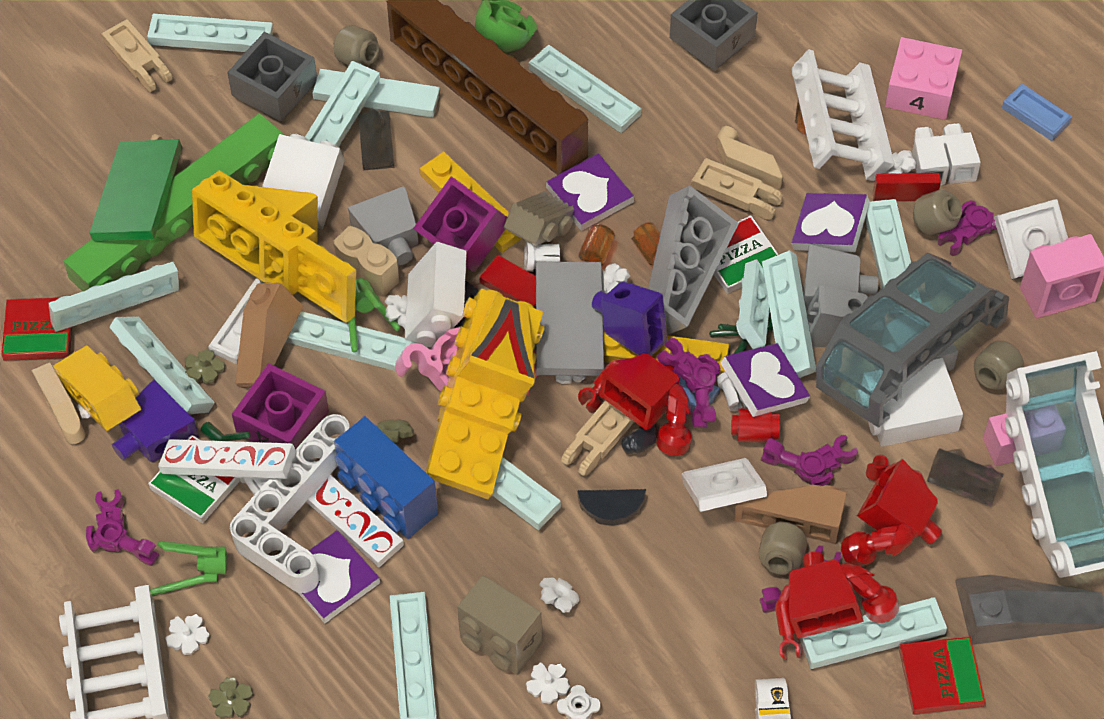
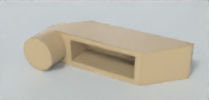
(747, 158)
(59, 403)

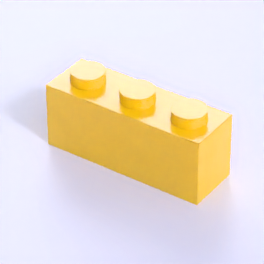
(98, 387)

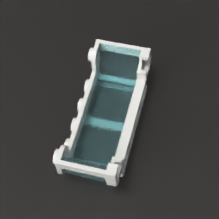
(1061, 458)

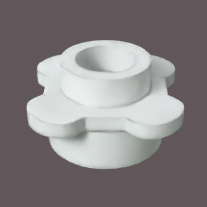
(578, 695)

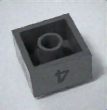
(713, 29)
(272, 76)

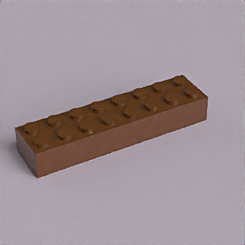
(490, 81)

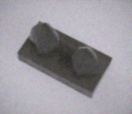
(376, 140)
(965, 477)

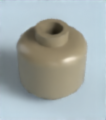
(356, 45)
(937, 212)
(995, 363)
(782, 547)

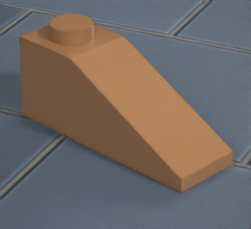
(264, 329)
(809, 507)

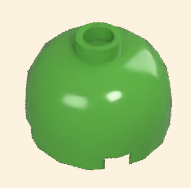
(504, 24)

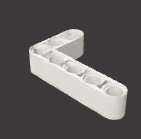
(288, 501)

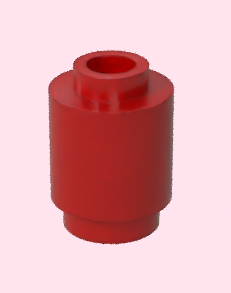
(757, 428)

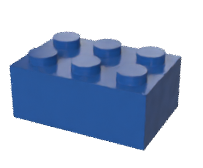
(385, 478)

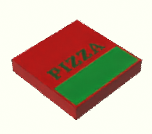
(30, 332)
(941, 675)

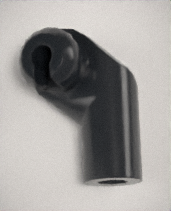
(639, 440)

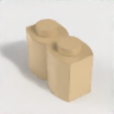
(369, 259)

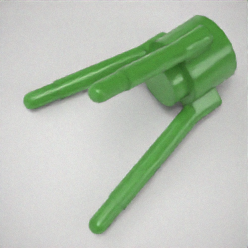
(364, 302)
(209, 559)

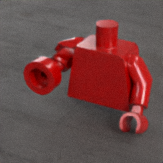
(644, 392)
(896, 508)
(823, 600)

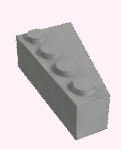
(688, 253)

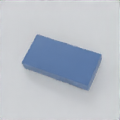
(1036, 112)

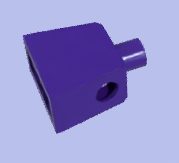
(633, 317)
(154, 425)

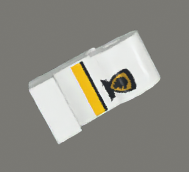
(771, 699)

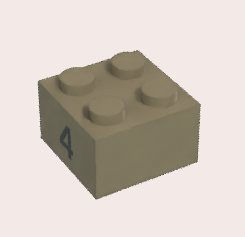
(499, 625)

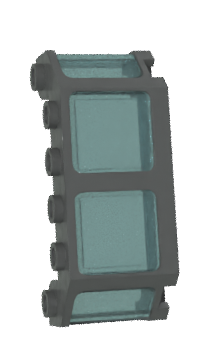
(902, 333)

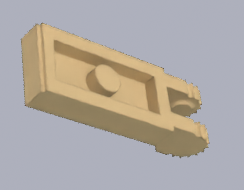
(135, 53)
(736, 188)
(598, 437)

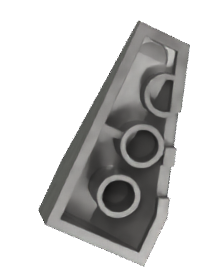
(1015, 608)

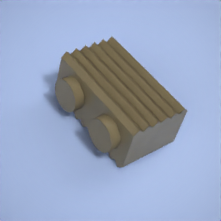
(539, 218)

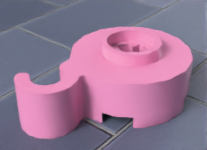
(431, 362)

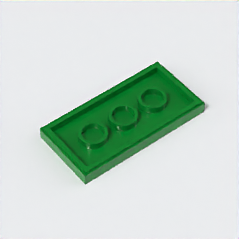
(136, 190)

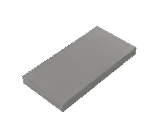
(571, 326)

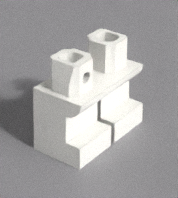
(949, 155)

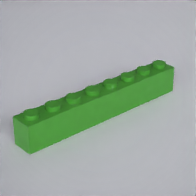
(239, 155)

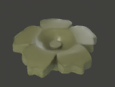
(204, 366)
(396, 429)
(230, 698)

